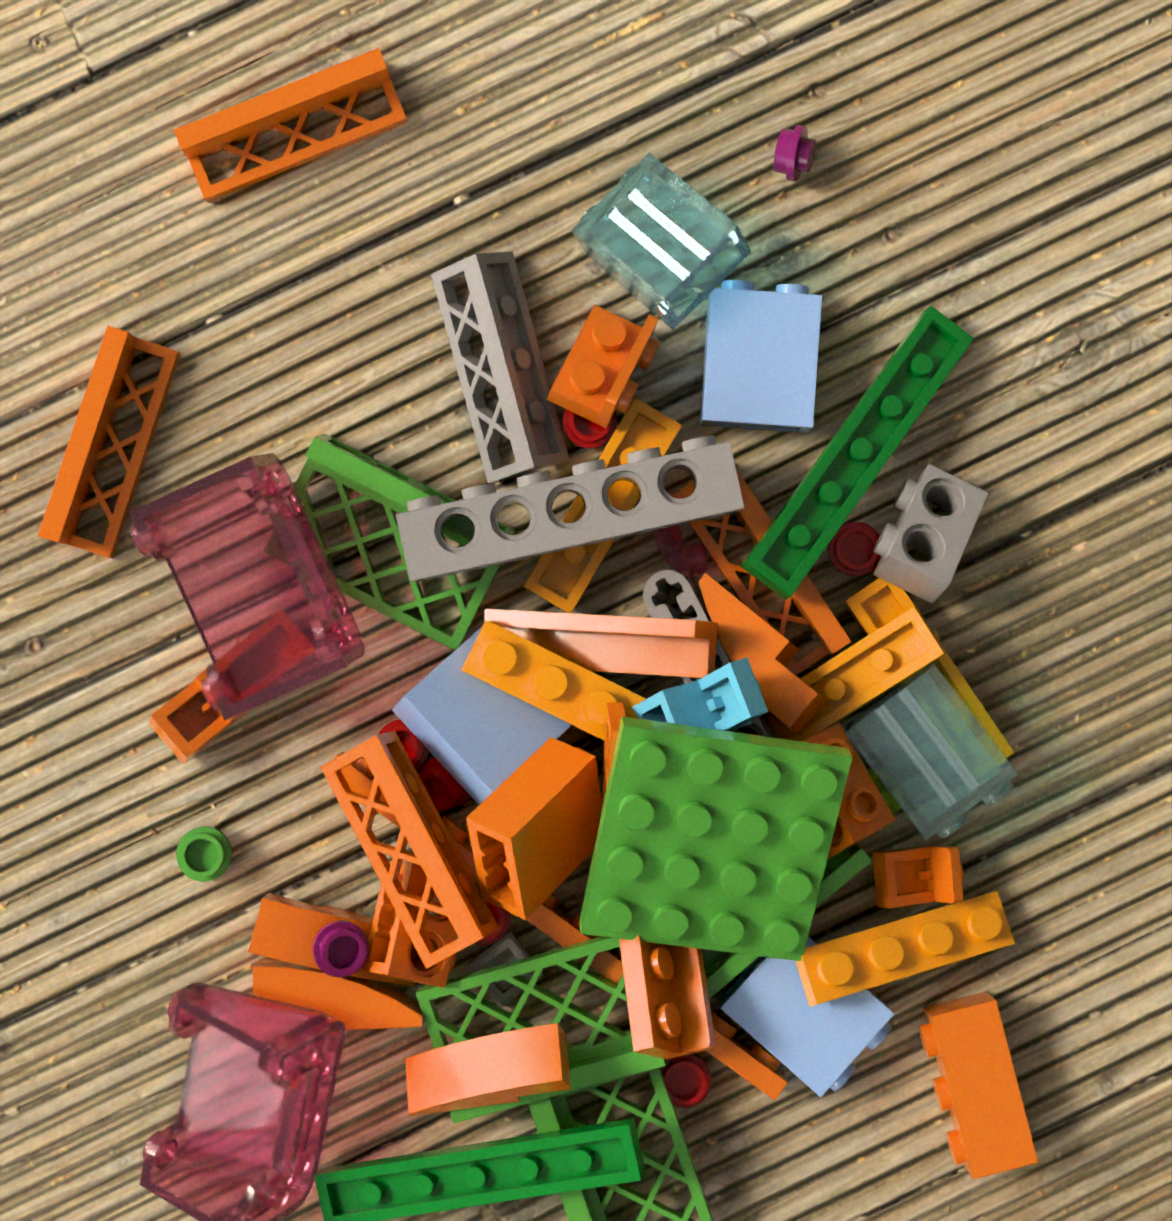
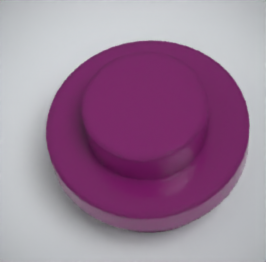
(794, 152)
(340, 948)

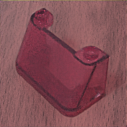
(251, 582)
(248, 1106)

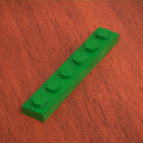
(857, 453)
(482, 1173)

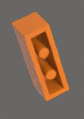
(977, 1085)

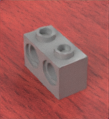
(935, 536)

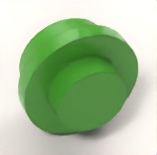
(204, 853)

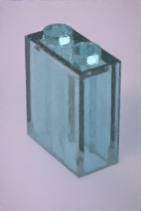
(661, 240)
(932, 752)

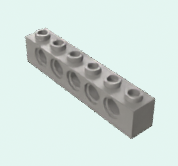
(714, 495)

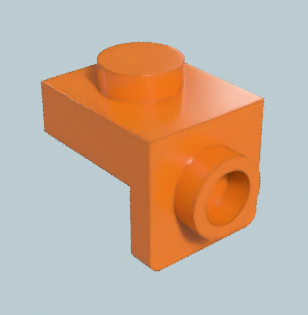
(917, 876)

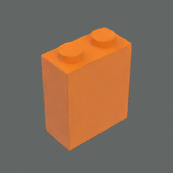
(536, 827)

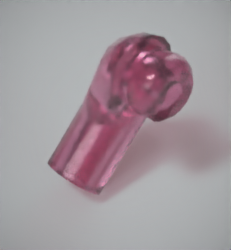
(681, 559)

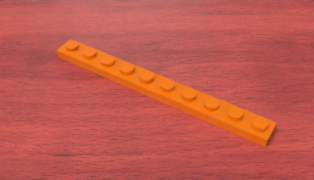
(753, 1063)

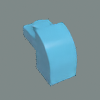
(717, 701)

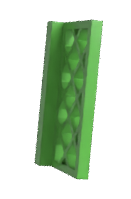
(392, 489)
(589, 1062)
(587, 1204)

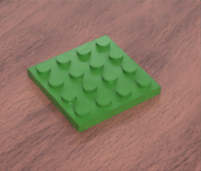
(713, 839)

